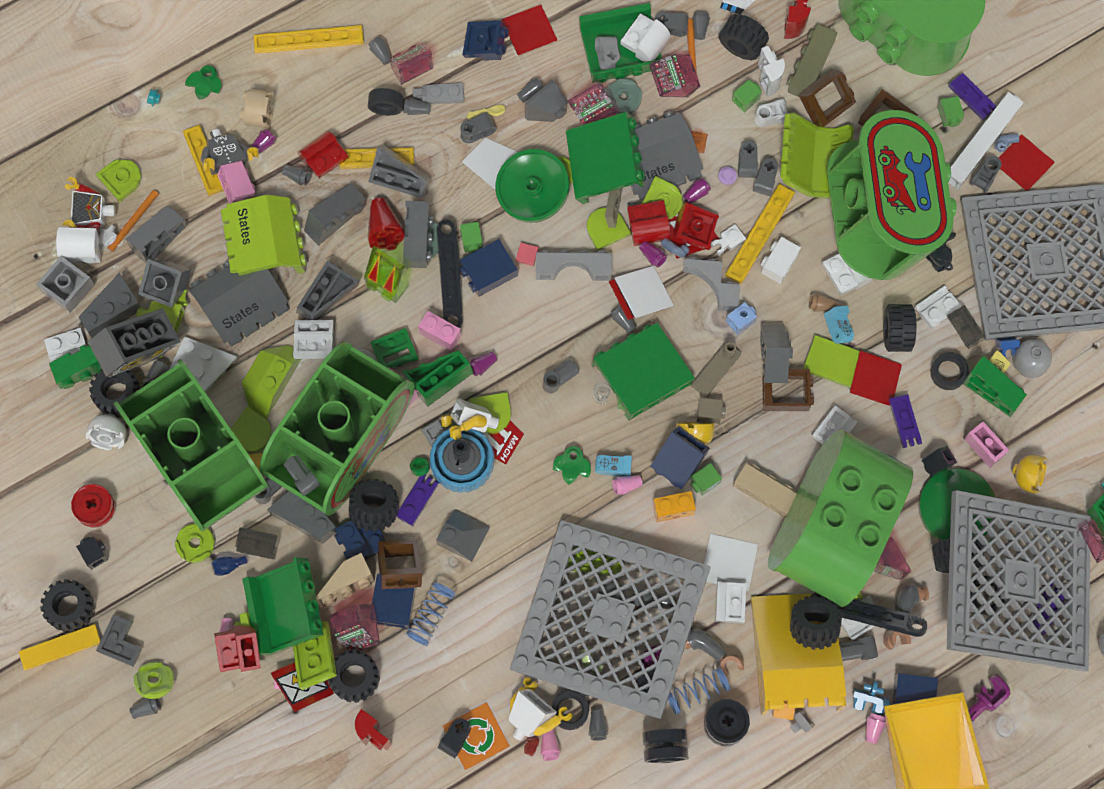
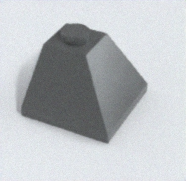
(546, 104)
(164, 281)
(462, 535)

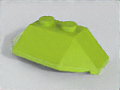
(269, 378)

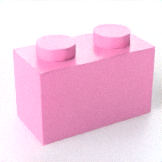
(236, 182)
(439, 331)
(986, 444)

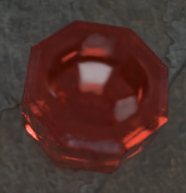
(531, 746)

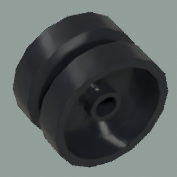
(734, 713)
(665, 746)

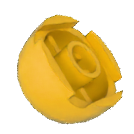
(702, 431)
(1030, 472)

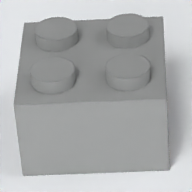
(65, 284)

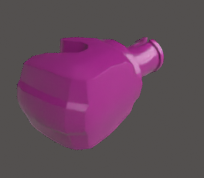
(987, 702)

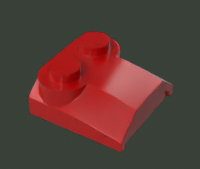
(695, 226)

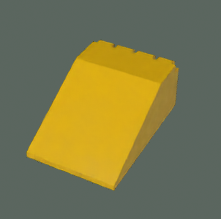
(787, 668)
(934, 744)

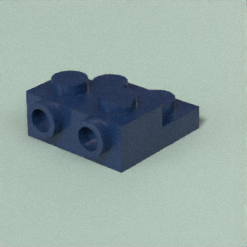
(485, 40)
(358, 540)

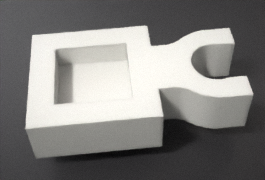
(730, 238)

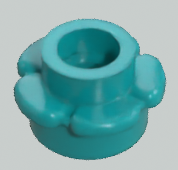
(153, 97)

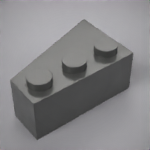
(397, 174)
(333, 213)
(156, 234)
(417, 234)
(326, 291)
(110, 307)
(776, 352)
(303, 517)

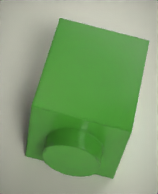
(747, 95)
(950, 111)
(471, 237)
(705, 479)

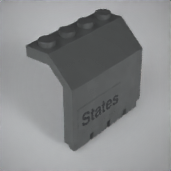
(666, 152)
(238, 302)

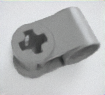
(607, 52)

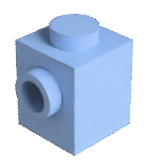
(741, 318)

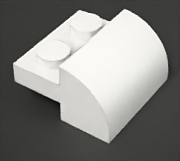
(646, 38)
(771, 70)
(78, 245)
(843, 276)
(313, 339)

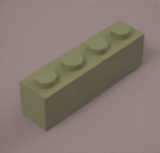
(813, 59)

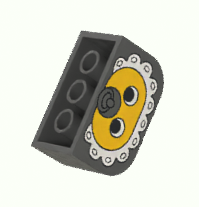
(133, 342)

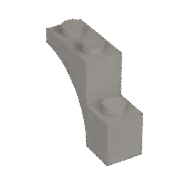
(711, 271)

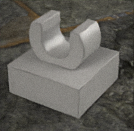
(803, 722)

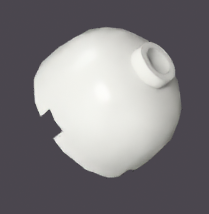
(106, 432)

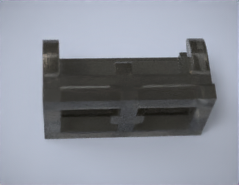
(966, 327)
(257, 543)

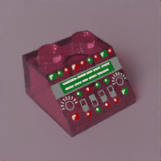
(412, 63)
(675, 76)
(594, 104)
(892, 562)
(356, 627)

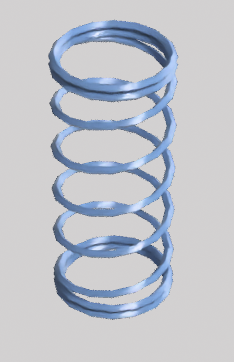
(445, 591)
(722, 677)

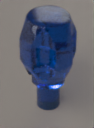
(225, 565)

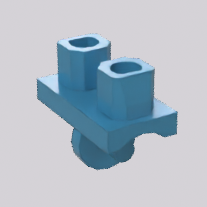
(878, 701)

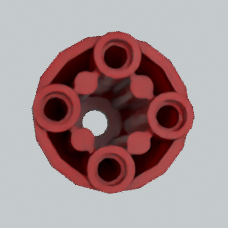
(383, 226)

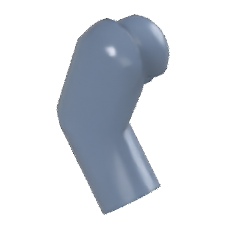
(1004, 141)
(674, 249)

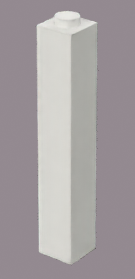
(984, 139)

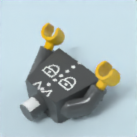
(225, 150)

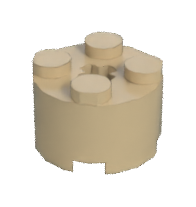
(257, 108)

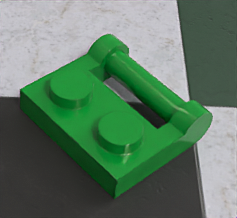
(393, 344)

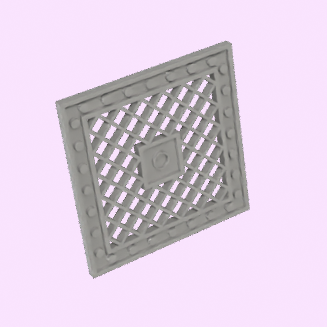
(1044, 260)
(1018, 582)
(610, 619)

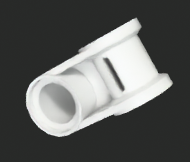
(774, 111)

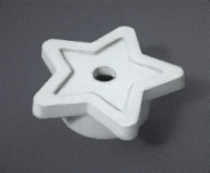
(107, 236)

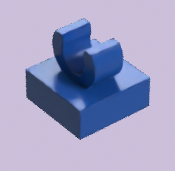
(1007, 343)

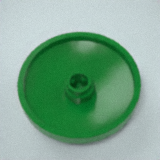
(532, 185)
(937, 497)

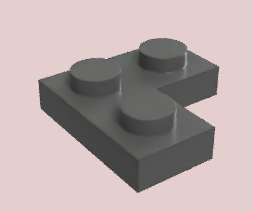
(113, 642)

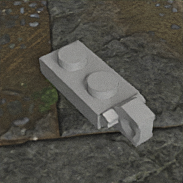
(440, 93)

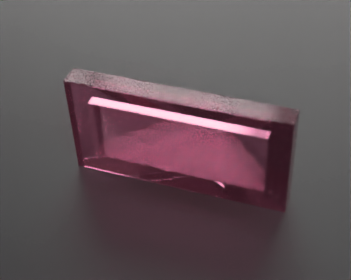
(1094, 539)

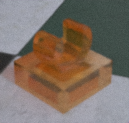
(700, 141)

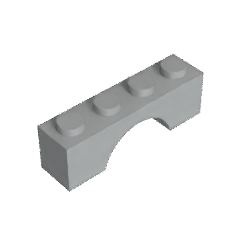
(596, 264)

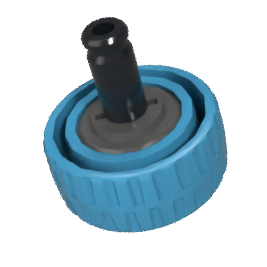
(462, 463)

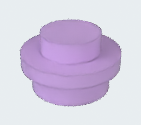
(727, 175)

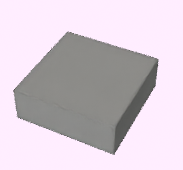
(432, 431)

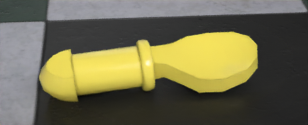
(494, 110)

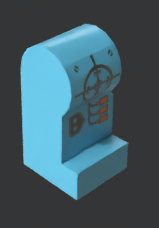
(839, 324)
(613, 465)

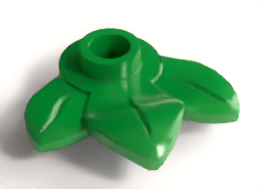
(203, 84)
(572, 468)

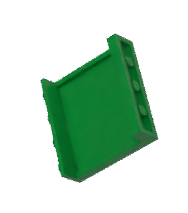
(613, 24)
(604, 156)
(643, 370)
(283, 607)

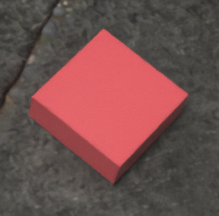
(527, 254)

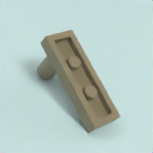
(613, 207)
(716, 369)

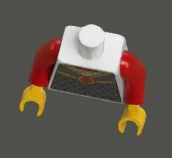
(87, 207)

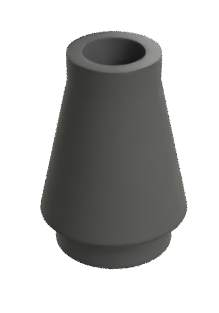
(700, 24)
(380, 50)
(529, 90)
(415, 107)
(297, 174)
(620, 318)
(145, 708)
(597, 728)

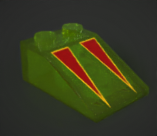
(386, 275)

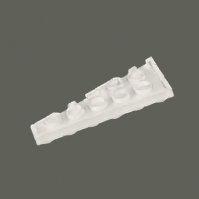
(203, 361)

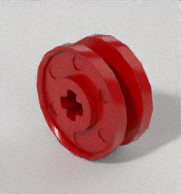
(97, 496)

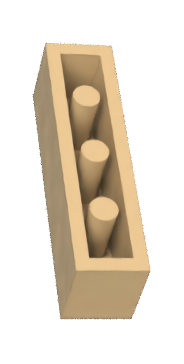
(765, 489)

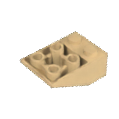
(349, 577)

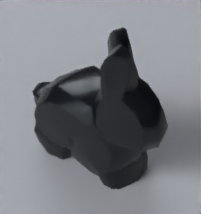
(942, 256)

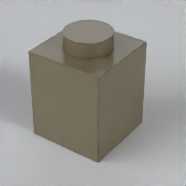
(710, 410)

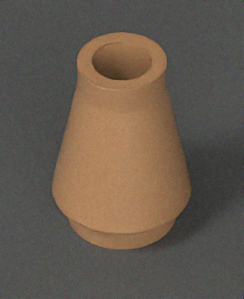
(821, 303)

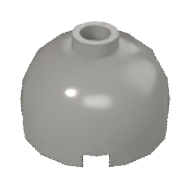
(1032, 358)

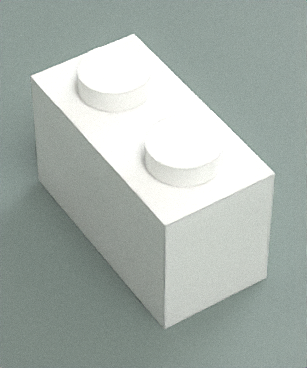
(780, 260)

